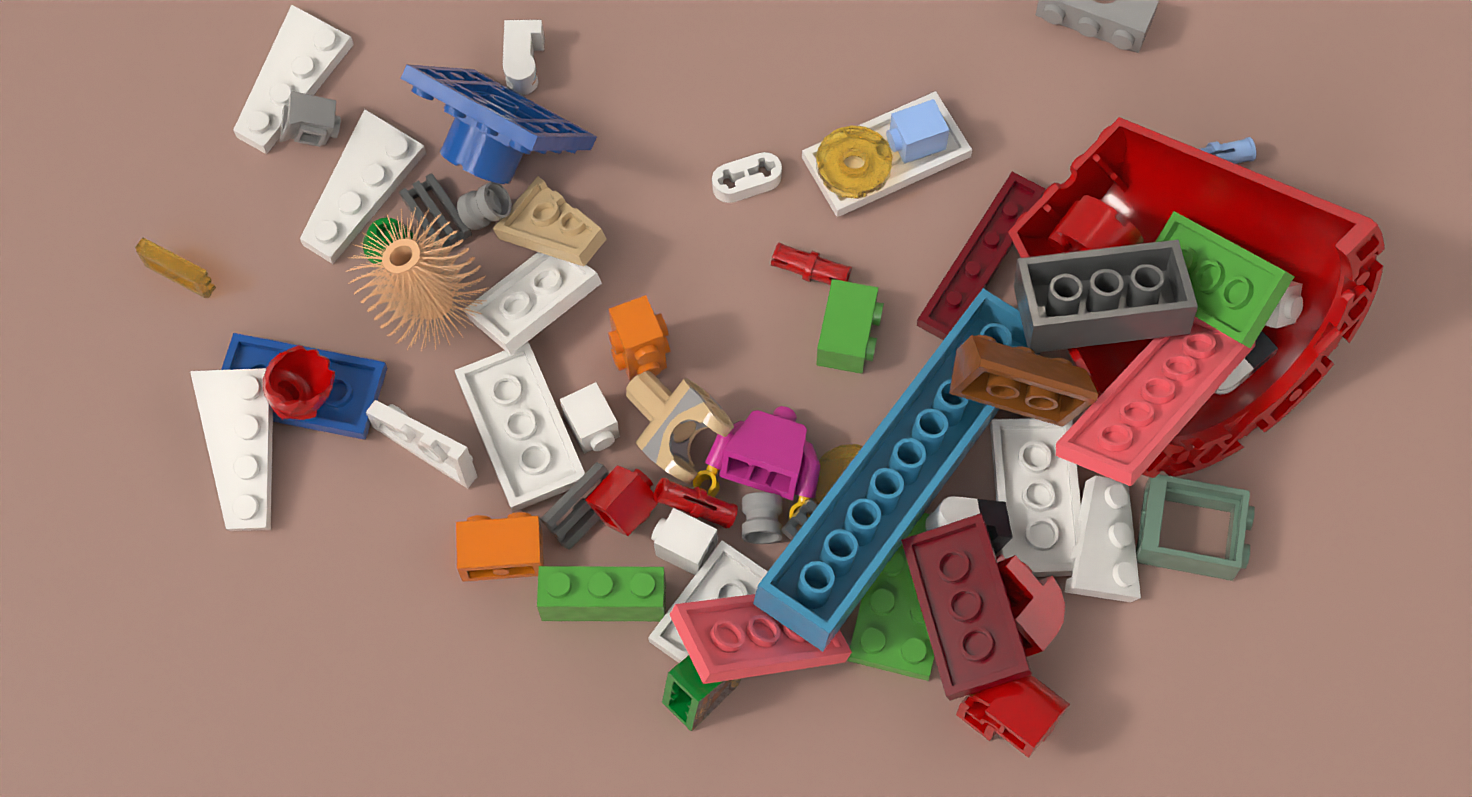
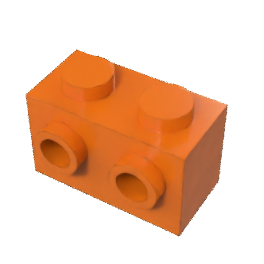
(638, 338)

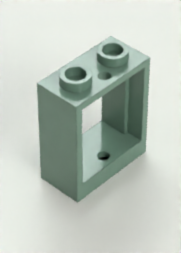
(1199, 494)

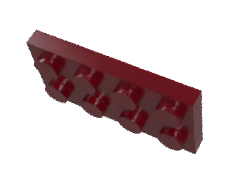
(966, 607)

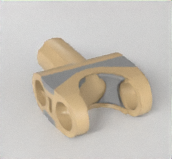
(674, 421)

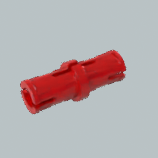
(809, 265)
(695, 502)

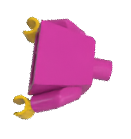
(765, 455)

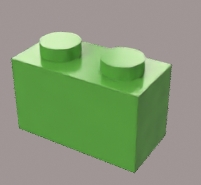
(848, 326)

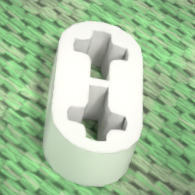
(746, 177)

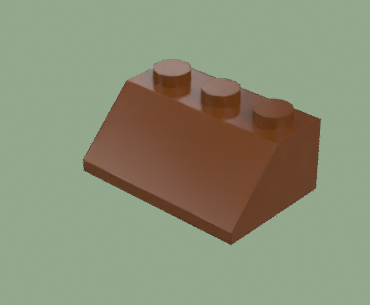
(1021, 381)

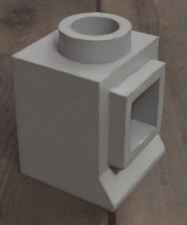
(309, 119)

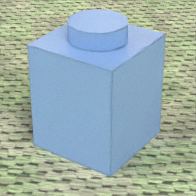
(918, 131)

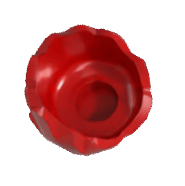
(298, 383)

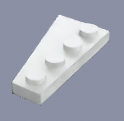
(298, 62)
(362, 181)
(239, 443)

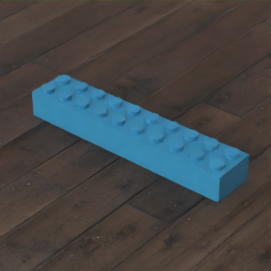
(884, 488)

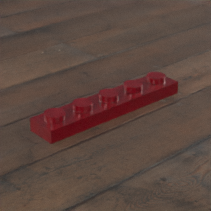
(979, 256)

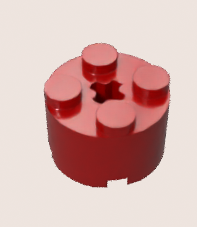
(1092, 226)

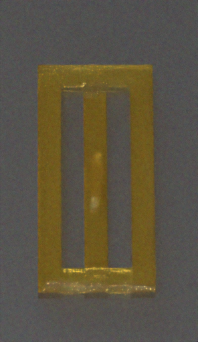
(175, 268)

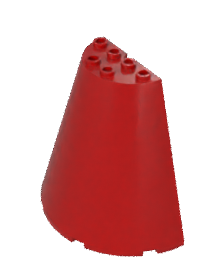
(1308, 237)

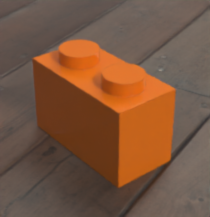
(499, 547)

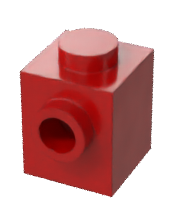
(623, 499)

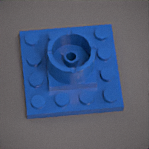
(492, 122)

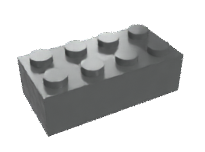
(1104, 296)

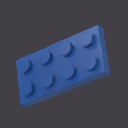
(353, 392)

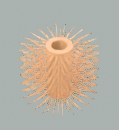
(417, 279)

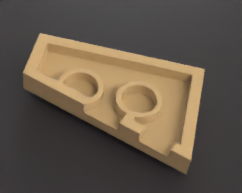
(550, 226)

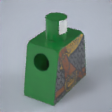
(689, 697)

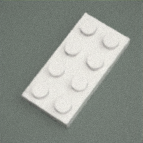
(901, 173)
(520, 427)
(1038, 494)

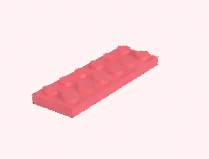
(1151, 402)

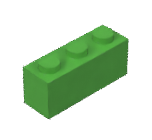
(601, 593)

